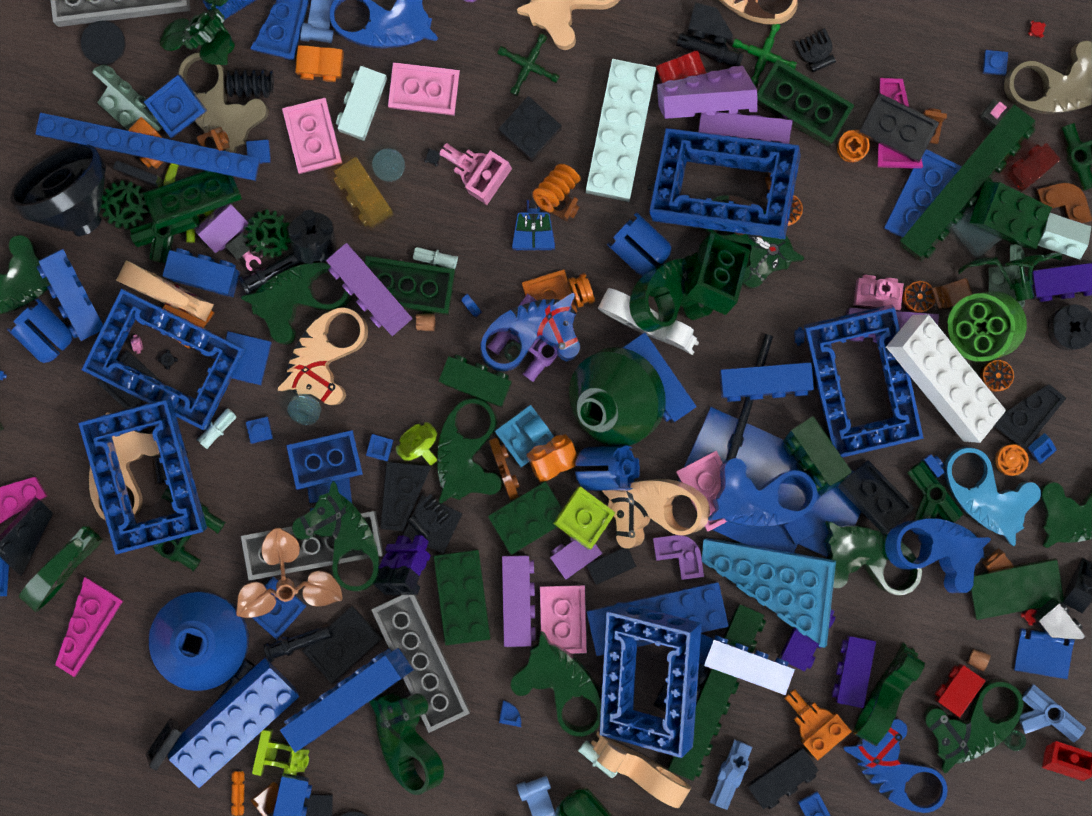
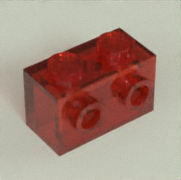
(1032, 168)

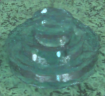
(388, 165)
(304, 409)

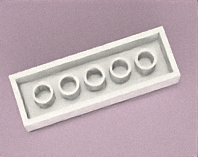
(946, 378)

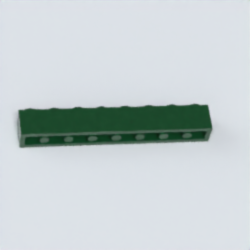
(967, 183)
(715, 695)

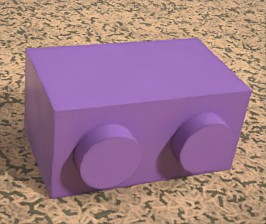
(221, 227)
(573, 557)

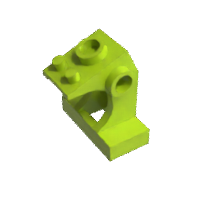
(267, 754)

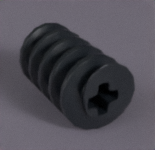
(250, 83)

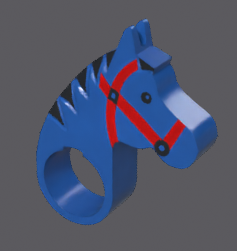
(539, 319)
(889, 774)

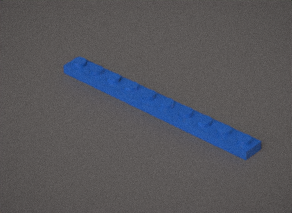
(148, 146)

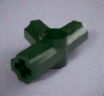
(161, 241)
(931, 507)

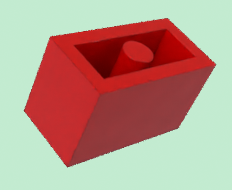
(959, 689)
(1068, 761)

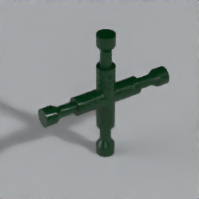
(528, 64)

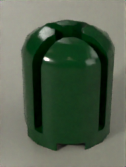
(581, 803)

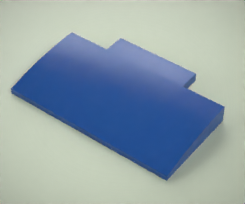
(764, 460)

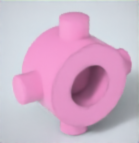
(136, 344)

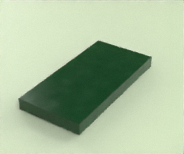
(190, 197)
(1016, 588)

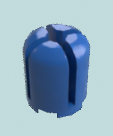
(640, 245)
(33, 340)
(616, 459)

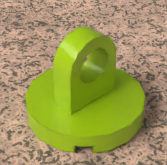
(417, 442)

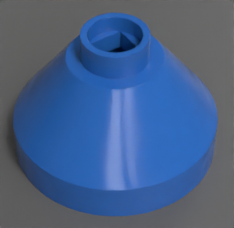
(222, 647)

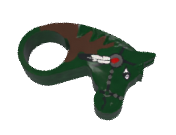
(766, 253)

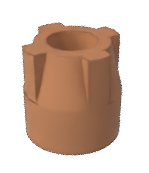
(425, 322)
(979, 659)

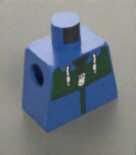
(533, 230)

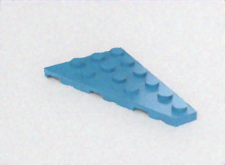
(786, 582)

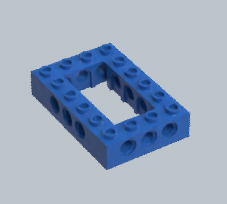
(726, 151)
(103, 355)
(875, 435)
(111, 487)
(618, 720)

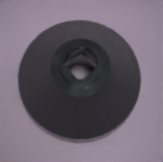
(63, 190)

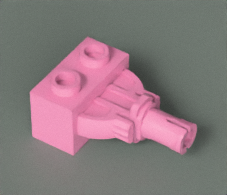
(481, 173)
(878, 293)

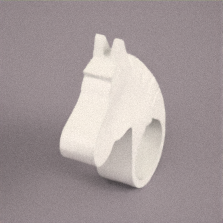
(616, 305)

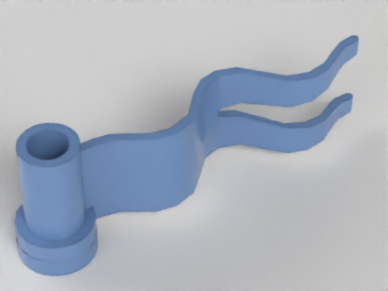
(318, 22)
(537, 796)

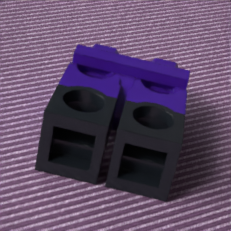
(402, 566)

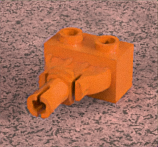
(820, 728)

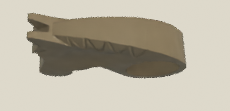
(1061, 91)
(233, 118)

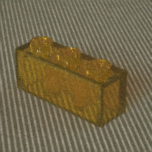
(362, 193)

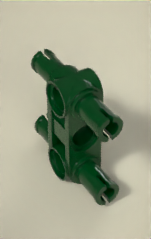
(1075, 145)
(180, 553)

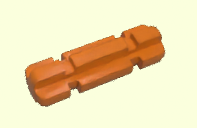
(237, 797)

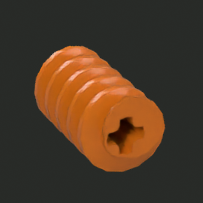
(555, 186)

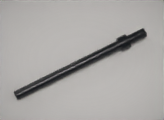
(737, 438)

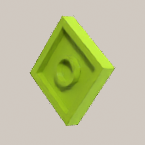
(584, 518)

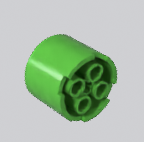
(1004, 322)

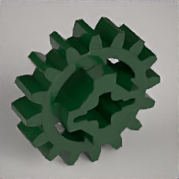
(202, 28)
(126, 196)
(259, 231)

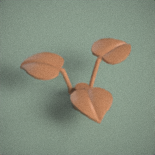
(277, 548)

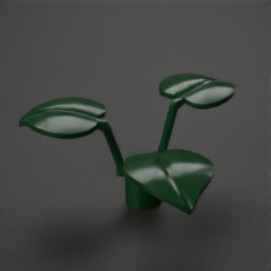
(213, 53)
(1023, 284)

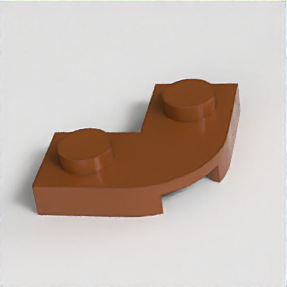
(1070, 198)
(500, 454)

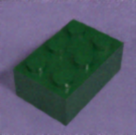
(1010, 215)
(718, 273)
(475, 380)
(816, 455)
(527, 518)

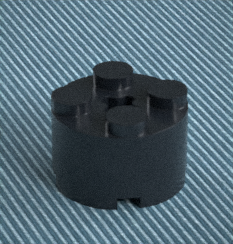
(312, 237)
(1060, 329)

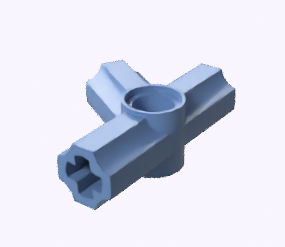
(1039, 717)
(731, 774)

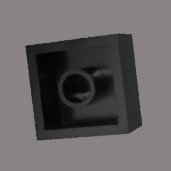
(530, 129)

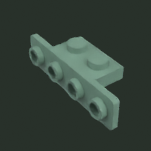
(123, 101)
(996, 279)

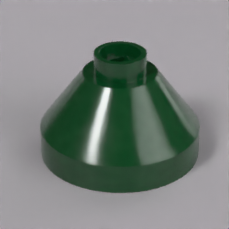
(617, 396)

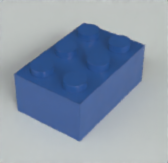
(201, 272)
(324, 460)

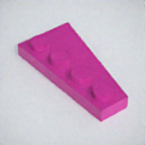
(886, 157)
(18, 496)
(90, 619)

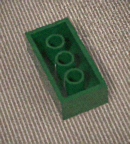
(803, 101)
(415, 285)
(462, 597)

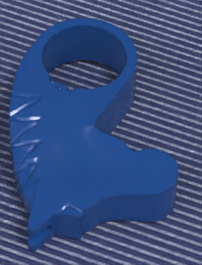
(399, 27)
(746, 506)
(942, 541)

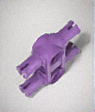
(539, 361)

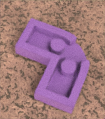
(683, 549)

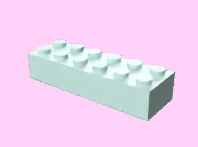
(620, 130)

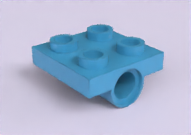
(523, 434)

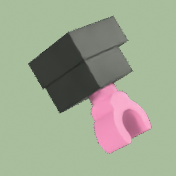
(993, 113)
(239, 248)

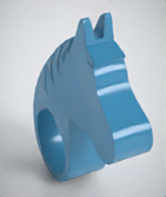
(996, 511)

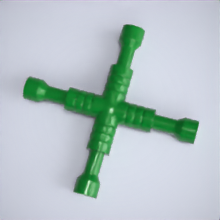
(764, 54)

